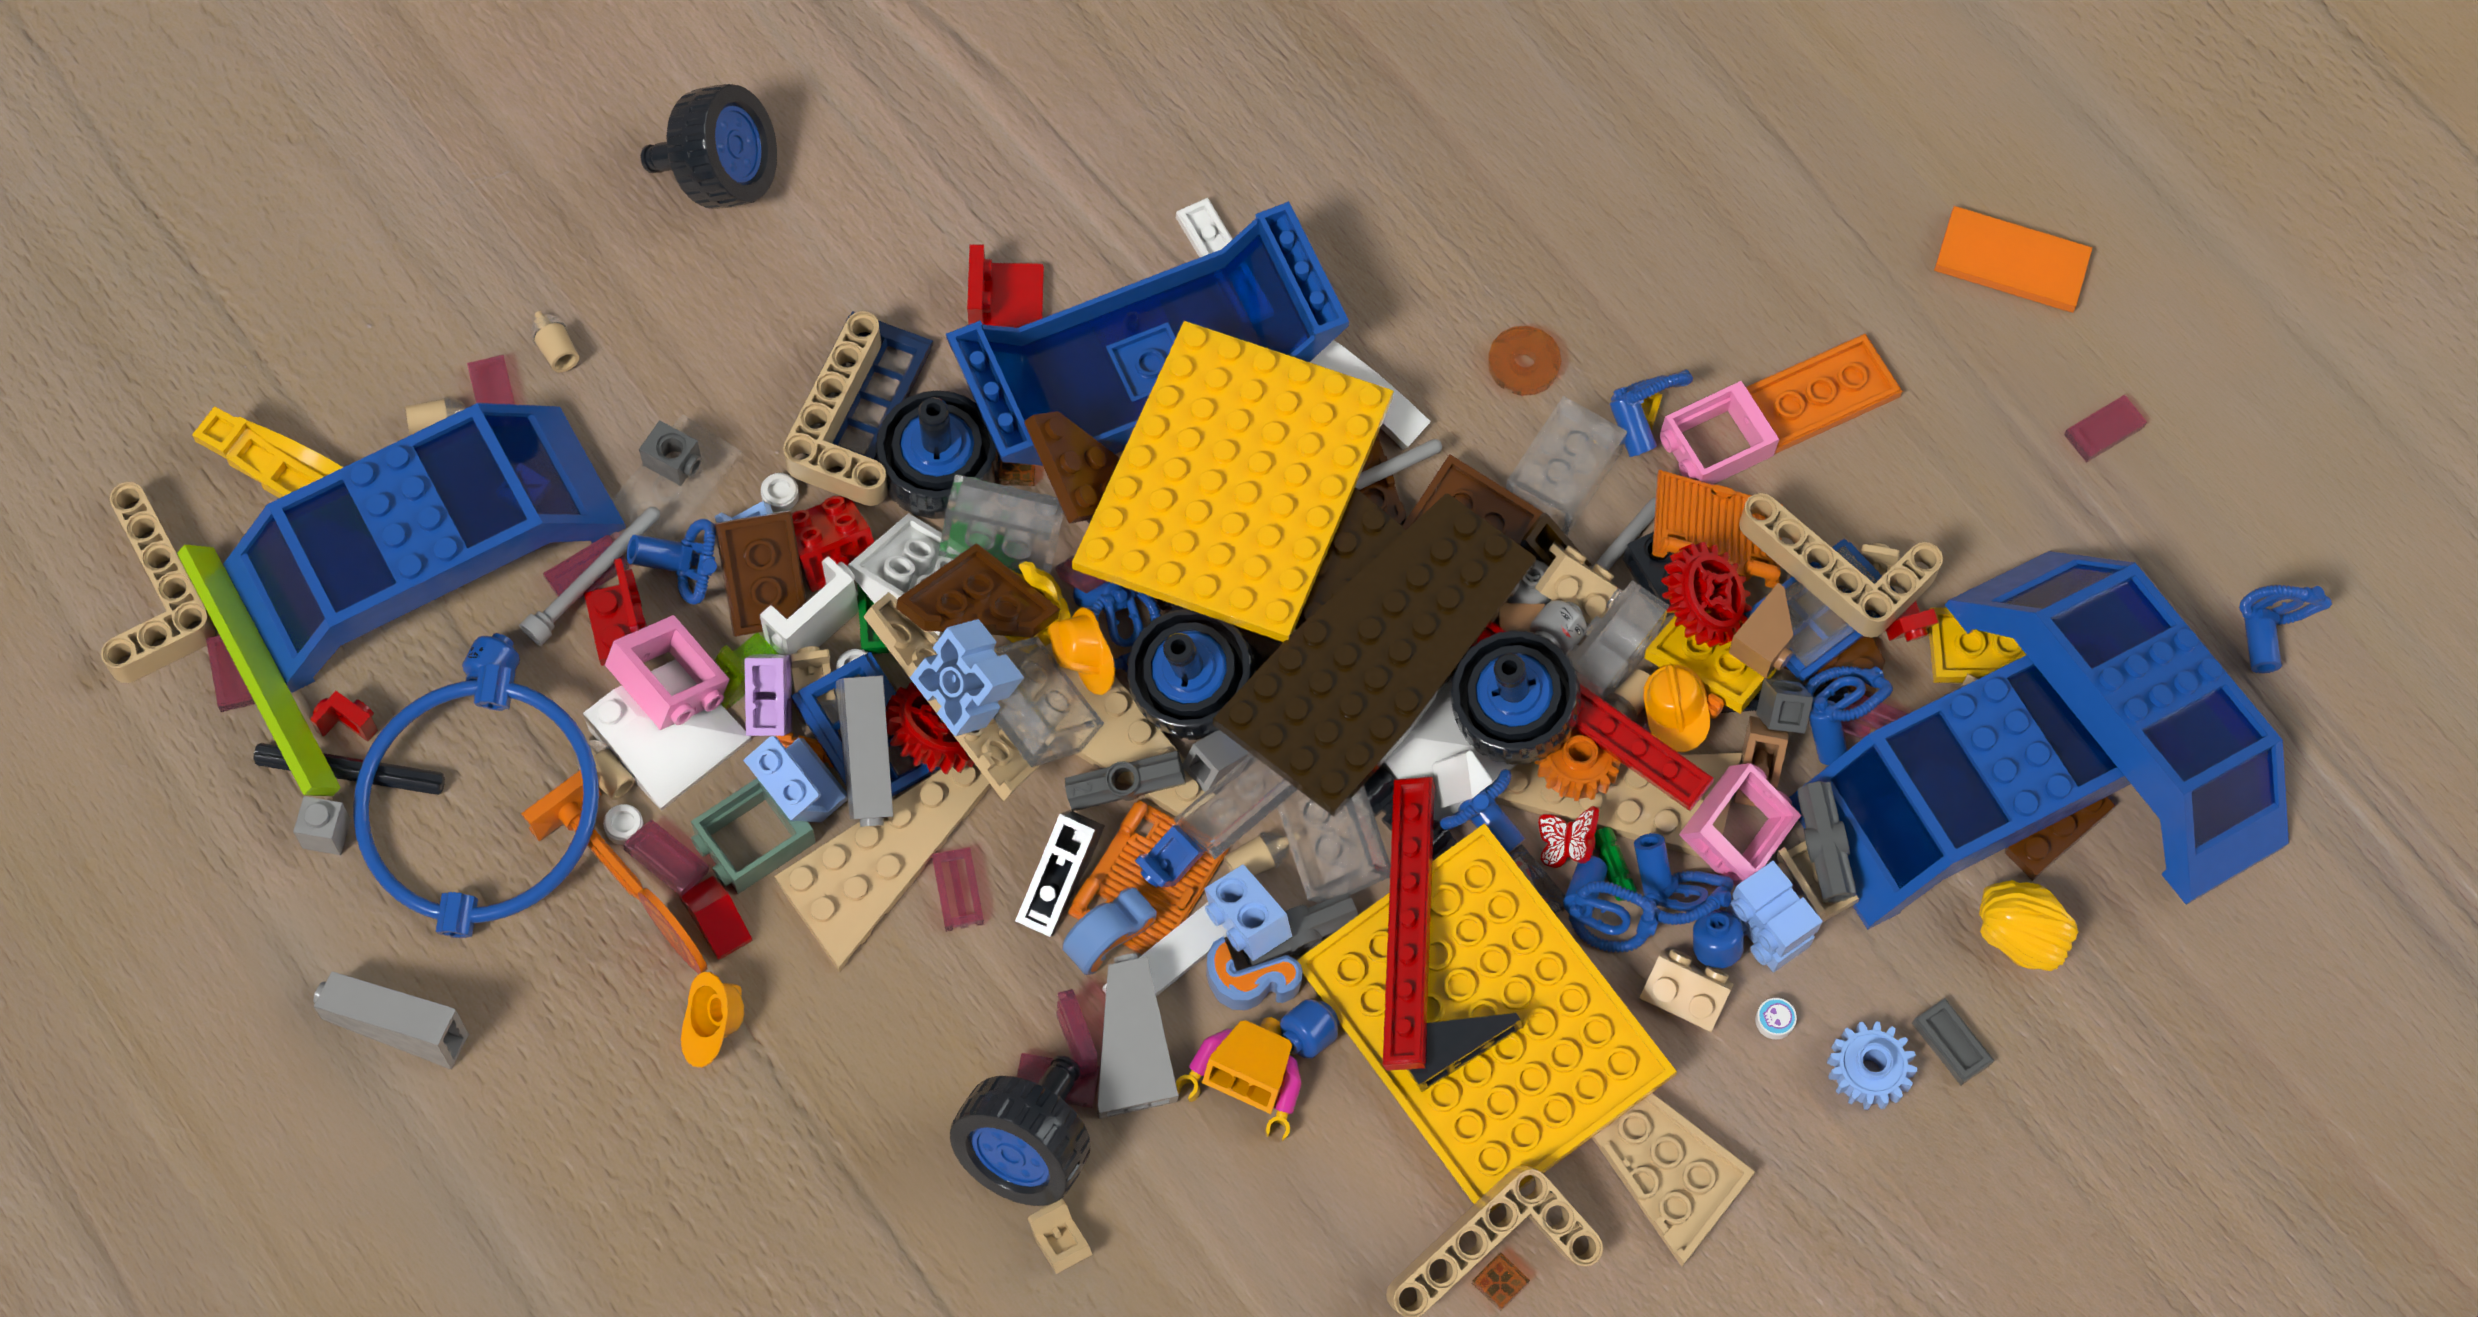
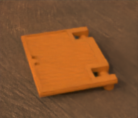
(1692, 514)
(1120, 871)

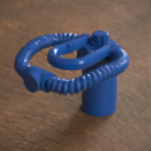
(1629, 412)
(679, 557)
(1112, 598)
(2262, 622)
(1827, 716)
(1485, 810)
(1660, 884)
(1583, 898)

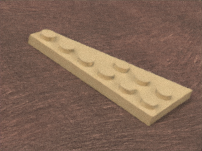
(1130, 738)
(988, 746)
(1629, 806)
(867, 869)
(1673, 1172)

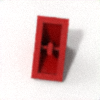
(716, 917)

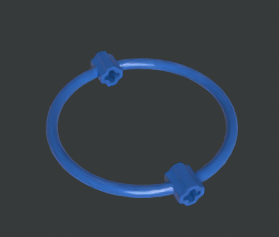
(457, 910)

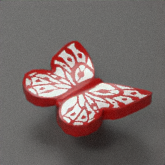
(1568, 839)

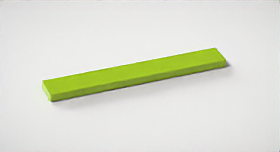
(259, 671)

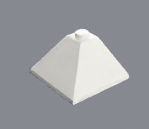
(899, 559)
(1434, 739)
(671, 758)

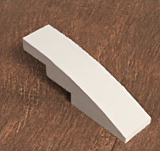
(1402, 420)

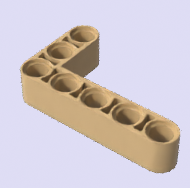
(832, 412)
(1837, 570)
(167, 581)
(1489, 1235)

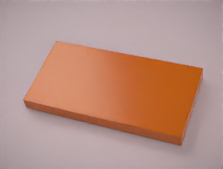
(2013, 259)
(1824, 391)

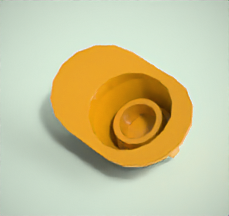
(1083, 649)
(1677, 707)
(710, 1016)

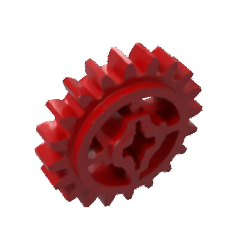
(1706, 594)
(923, 732)

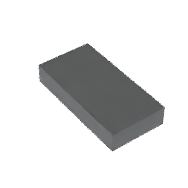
(1952, 1041)

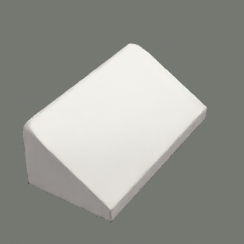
(1459, 778)

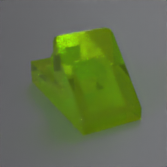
(733, 665)

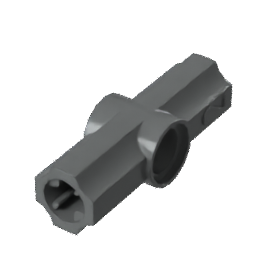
(1101, 786)
(1826, 842)
(1311, 927)

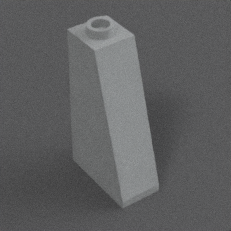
(865, 748)
(392, 1018)
(1134, 1052)

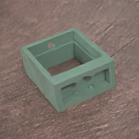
(730, 809)

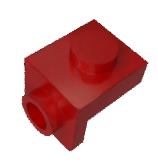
(1912, 624)
(337, 708)

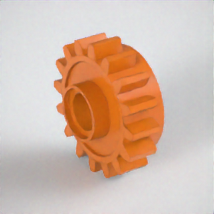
(1579, 768)

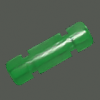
(1613, 857)

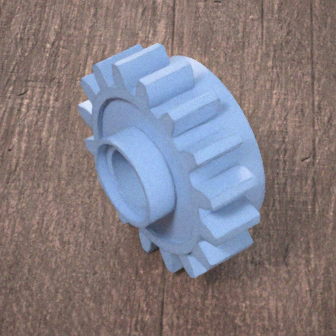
(1880, 1048)

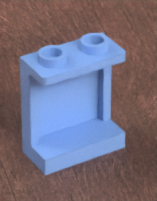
(796, 779)

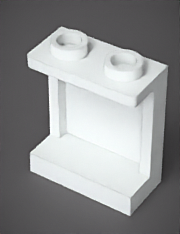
(818, 616)

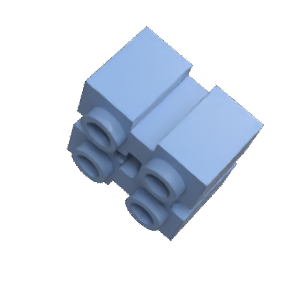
(966, 677)
(1774, 917)

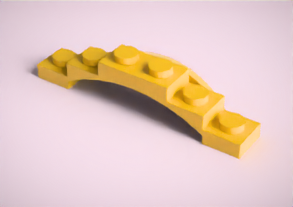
(261, 453)

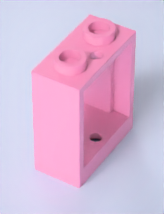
(1748, 419)
(668, 635)
(1715, 848)

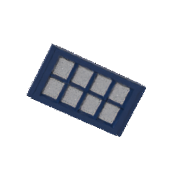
(885, 386)

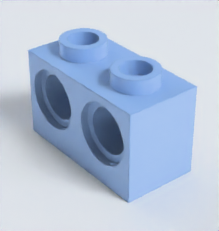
(1247, 913)

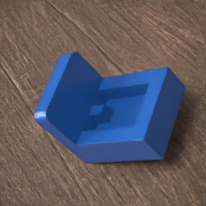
(1169, 858)

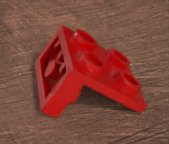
(1003, 291)
(832, 531)
(615, 611)

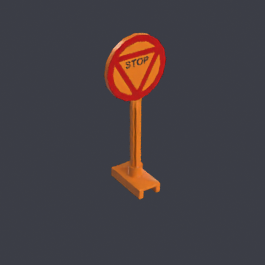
(565, 807)

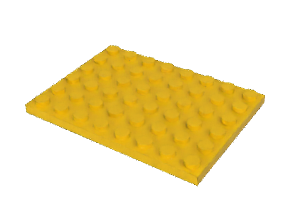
(1234, 481)
(1489, 955)

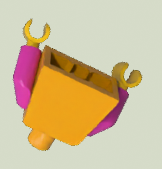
(1250, 1066)

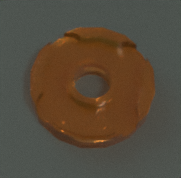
(1529, 342)

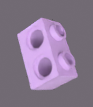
(768, 694)

